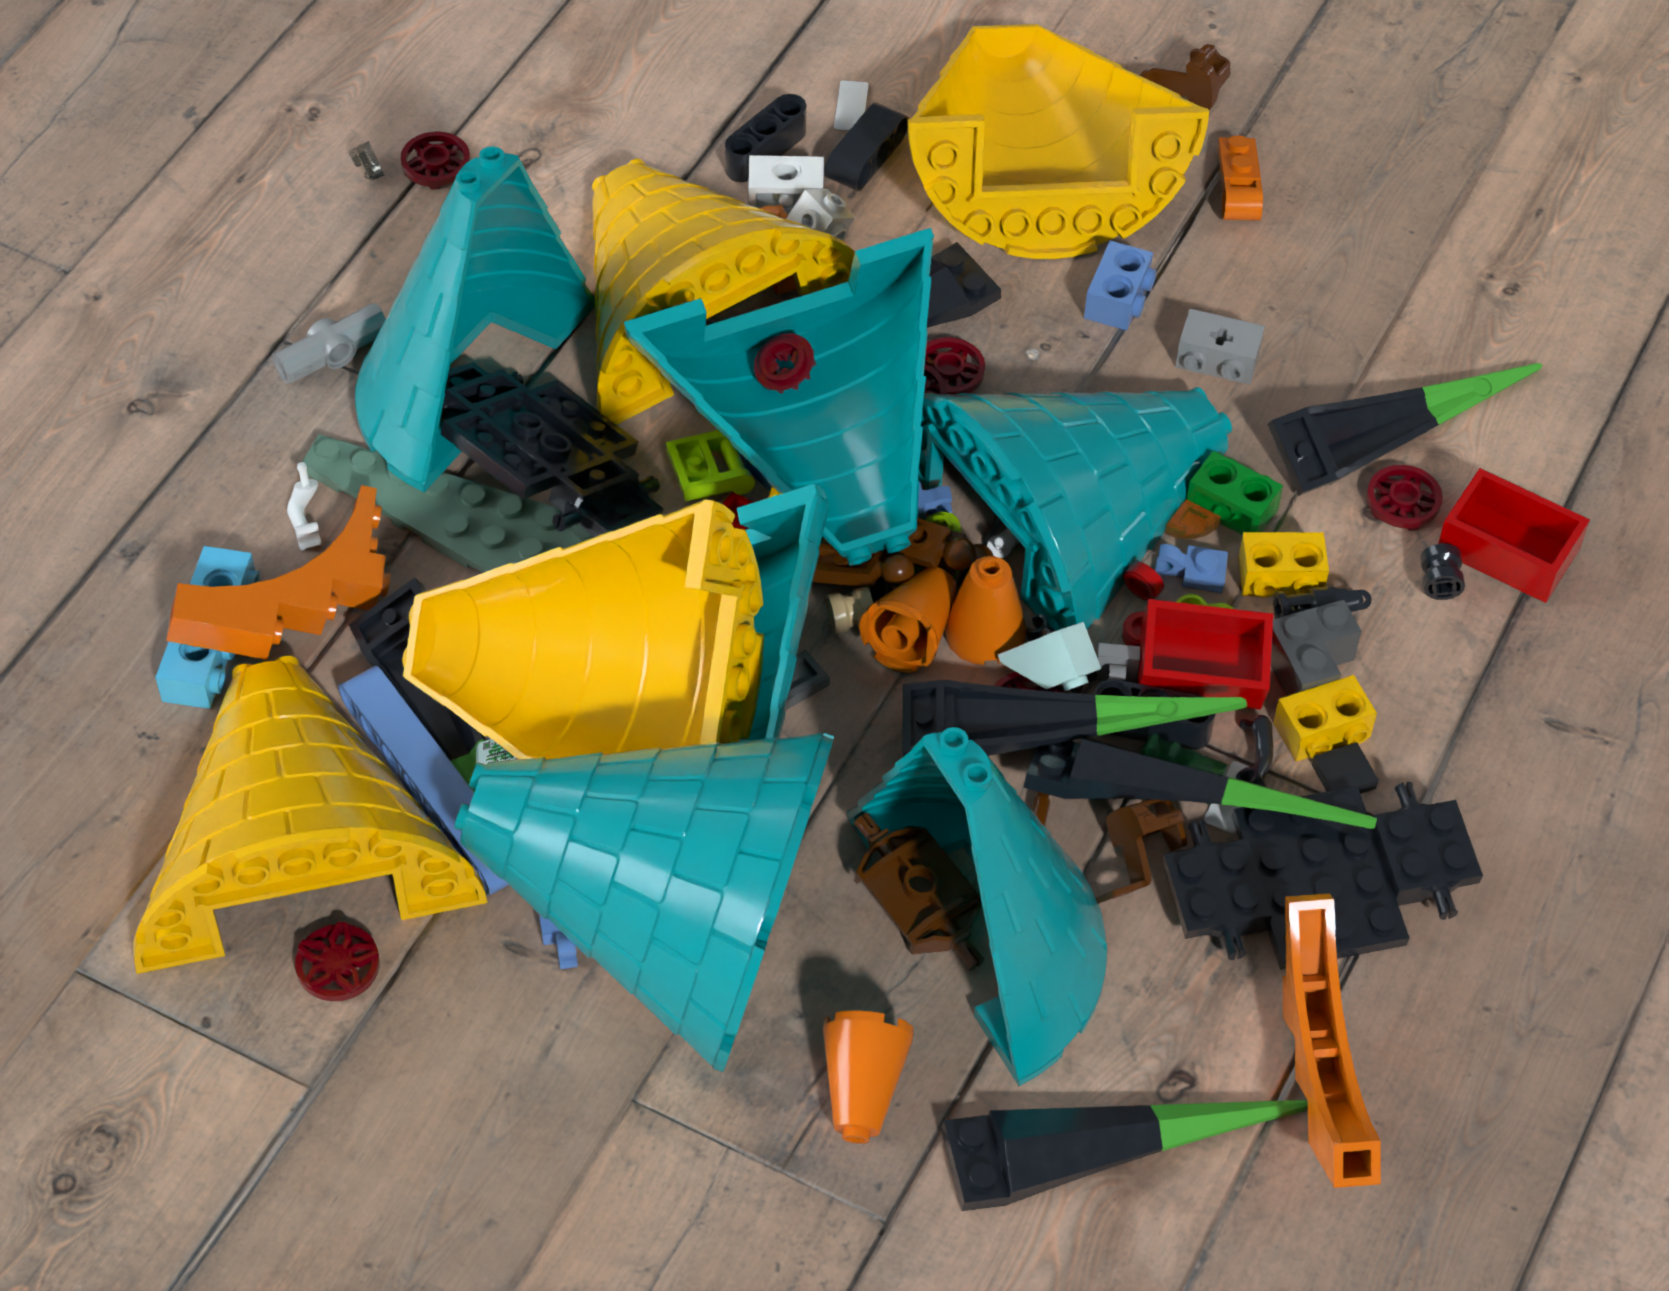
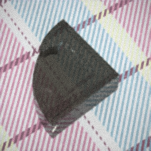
(364, 156)

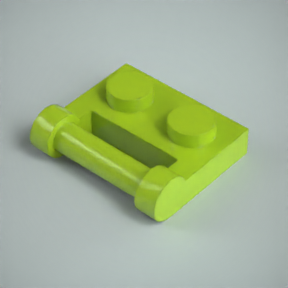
(698, 471)

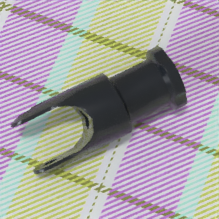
(1318, 597)

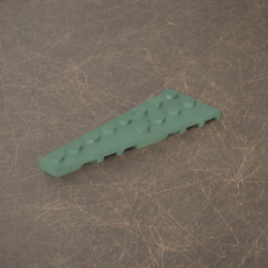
(454, 515)

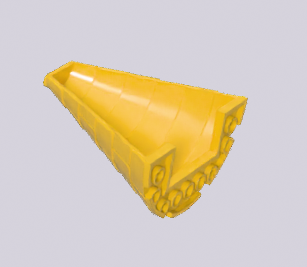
(1049, 143)
(681, 243)
(602, 641)
(286, 809)

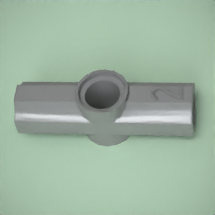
(329, 343)

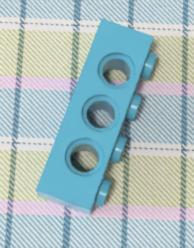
(194, 673)

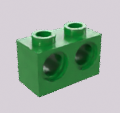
(1235, 493)

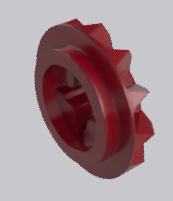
(785, 348)

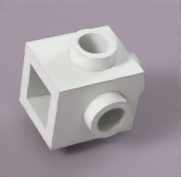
(822, 212)

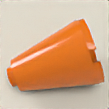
(986, 613)
(910, 620)
(863, 1069)

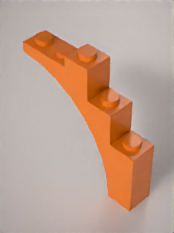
(253, 615)
(1324, 1067)

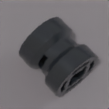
(1442, 571)

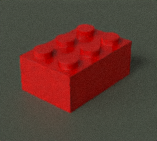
(1514, 534)
(1206, 650)

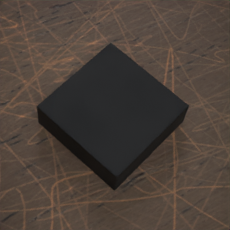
(1345, 769)

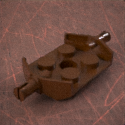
(930, 919)

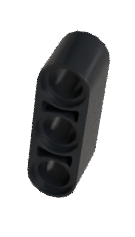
(766, 134)
(866, 146)
(1185, 732)

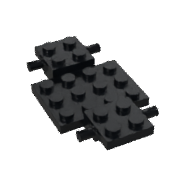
(547, 442)
(1368, 872)

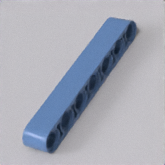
(413, 758)

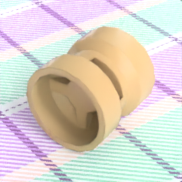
(846, 610)

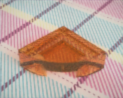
(1192, 522)

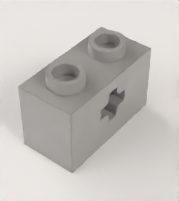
(1220, 346)

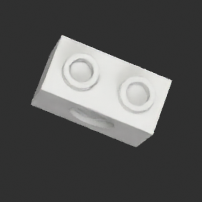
(782, 179)

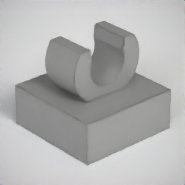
(1118, 662)

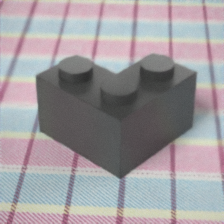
(1312, 645)

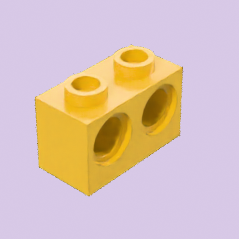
(1282, 562)
(1325, 714)

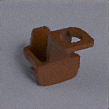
(1202, 79)
(1127, 829)

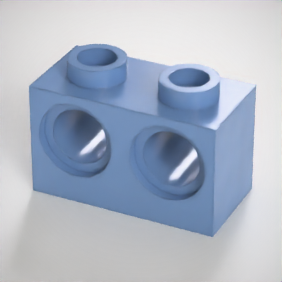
(1119, 285)

